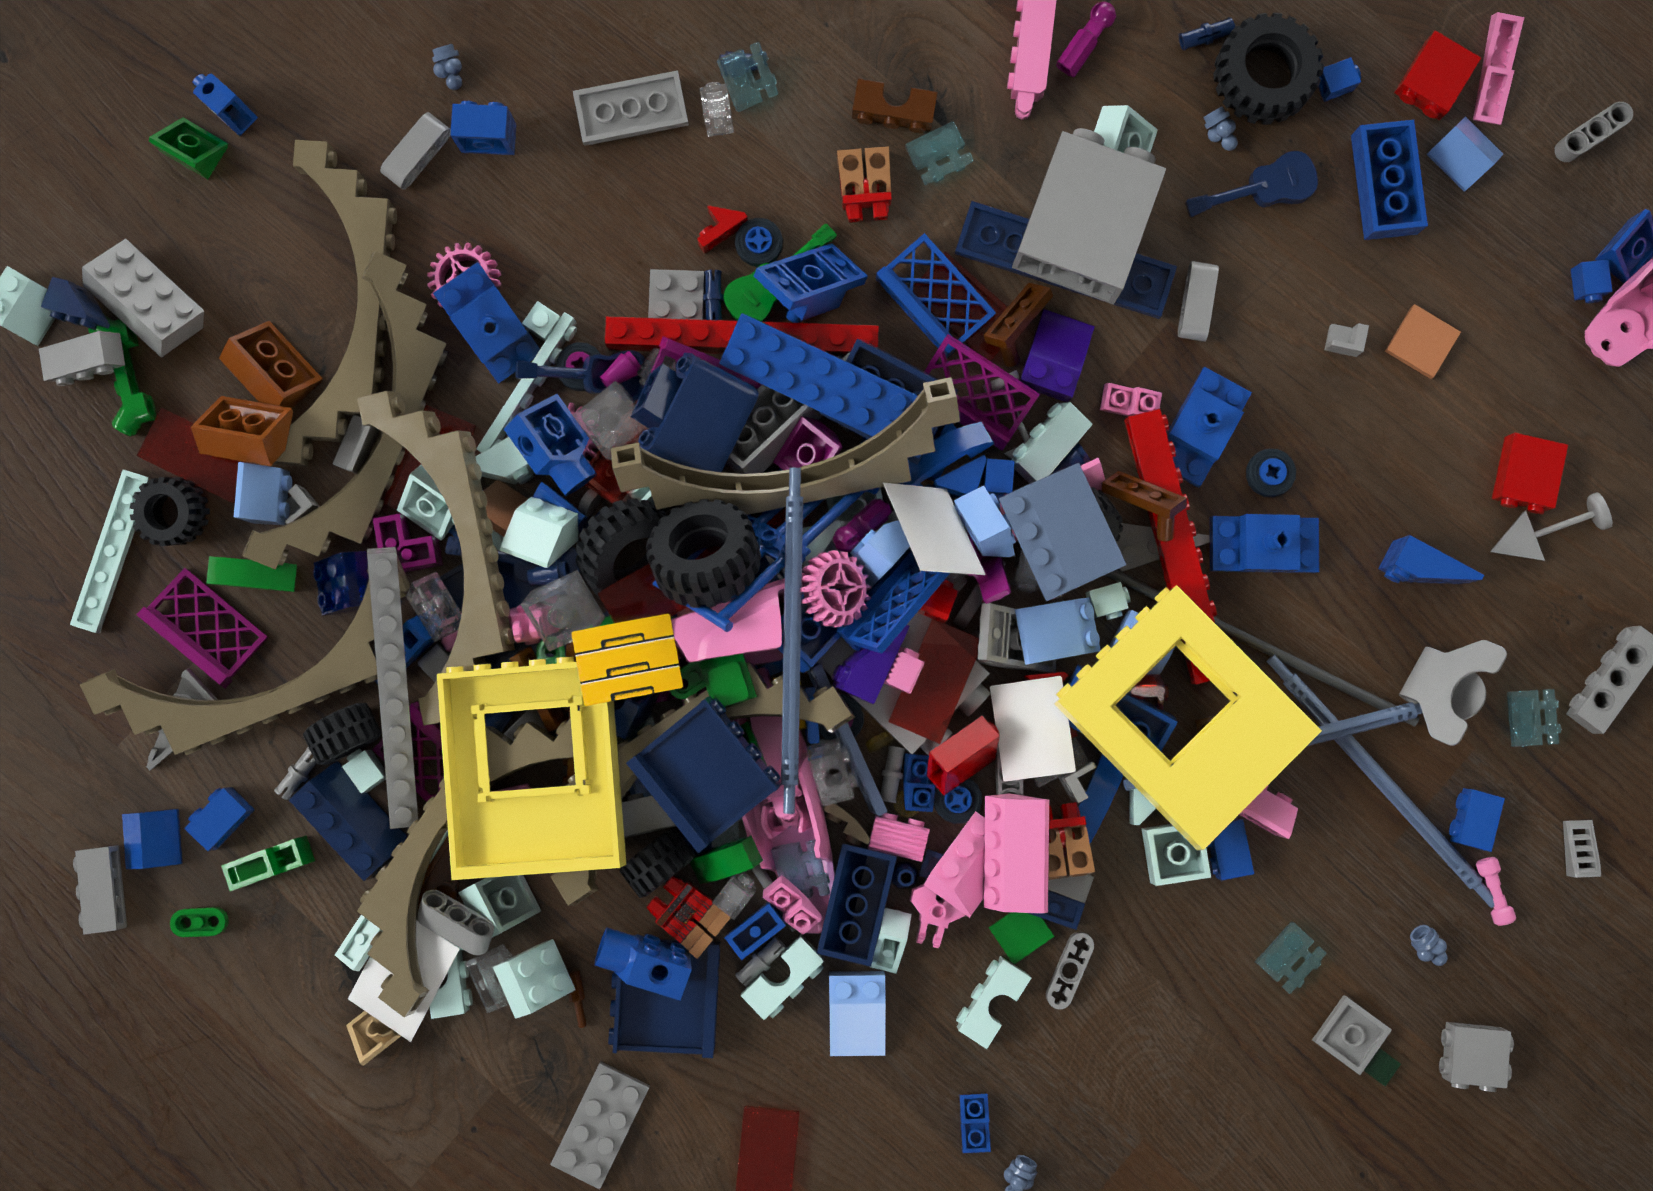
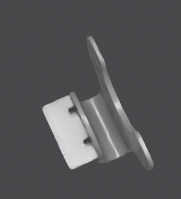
(1450, 687)

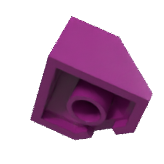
(808, 444)

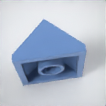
(1465, 154)

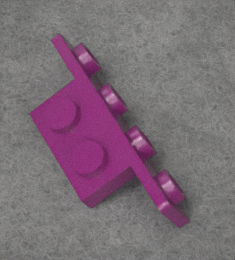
(994, 583)

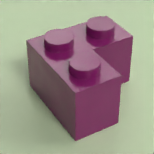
(412, 553)

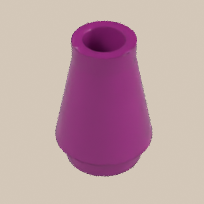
(621, 369)

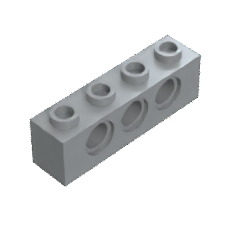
(1629, 675)

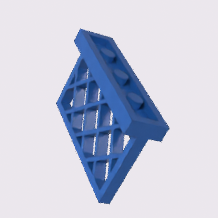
(917, 310)
(891, 590)

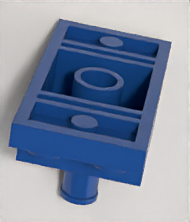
(811, 281)
(487, 322)
(1205, 424)
(1264, 543)

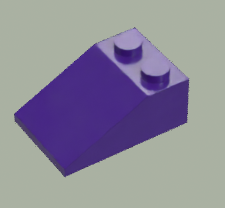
(1056, 355)
(866, 670)

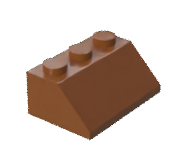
(269, 366)
(243, 430)

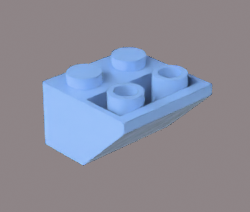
(985, 523)

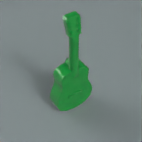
(749, 295)

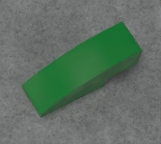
(250, 574)
(726, 860)
(268, 863)

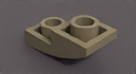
(853, 829)

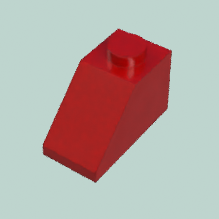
(940, 602)

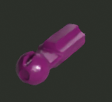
(1085, 40)
(868, 518)

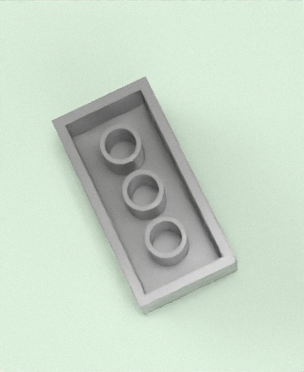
(143, 297)
(767, 430)

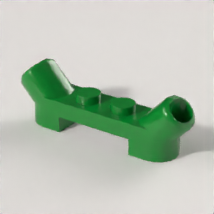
(136, 405)

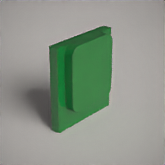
(728, 679)
(1020, 934)

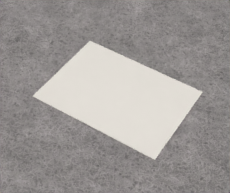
(933, 529)
(434, 961)

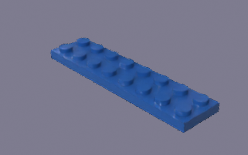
(814, 377)

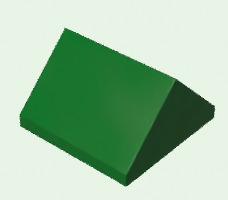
(190, 146)

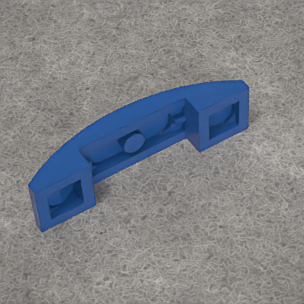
(948, 448)
(1100, 794)

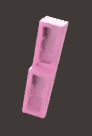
(1497, 67)

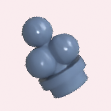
(447, 66)
(1221, 128)
(1429, 945)
(1020, 1173)

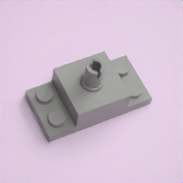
(1001, 641)

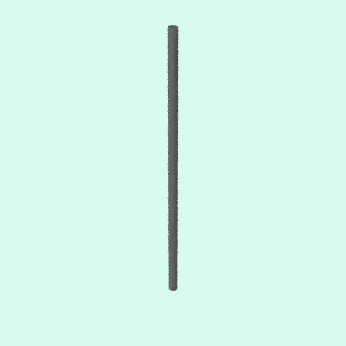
(1271, 650)

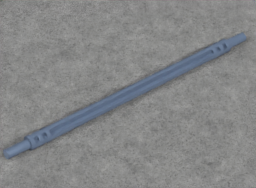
(792, 640)
(1355, 725)
(1385, 783)

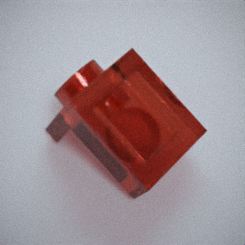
(1151, 686)

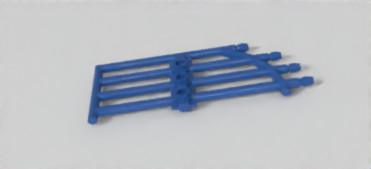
(772, 544)

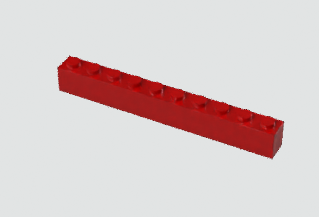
(714, 335)
(1179, 556)

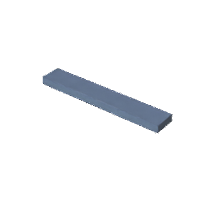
(858, 765)

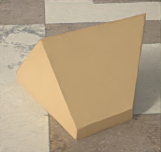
(370, 1036)

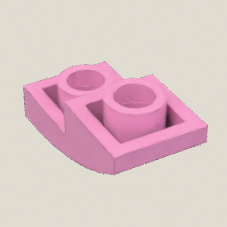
(1128, 400)
(796, 907)

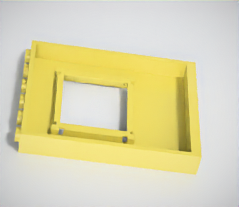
(1227, 758)
(535, 827)

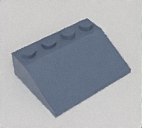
(1062, 531)

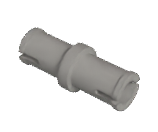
(297, 774)
(892, 774)
(761, 961)

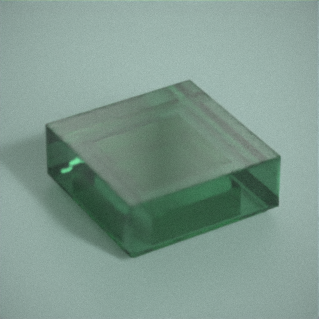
(1382, 1067)

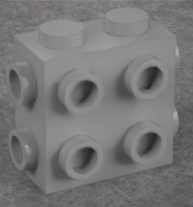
(1476, 1056)

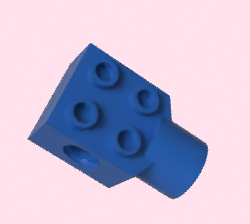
(552, 443)
(645, 962)

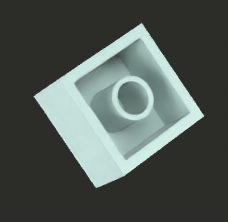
(1172, 856)
(534, 978)

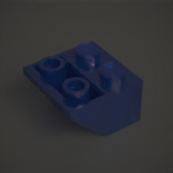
(341, 581)

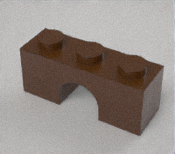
(871, 107)

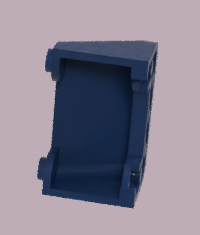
(702, 417)

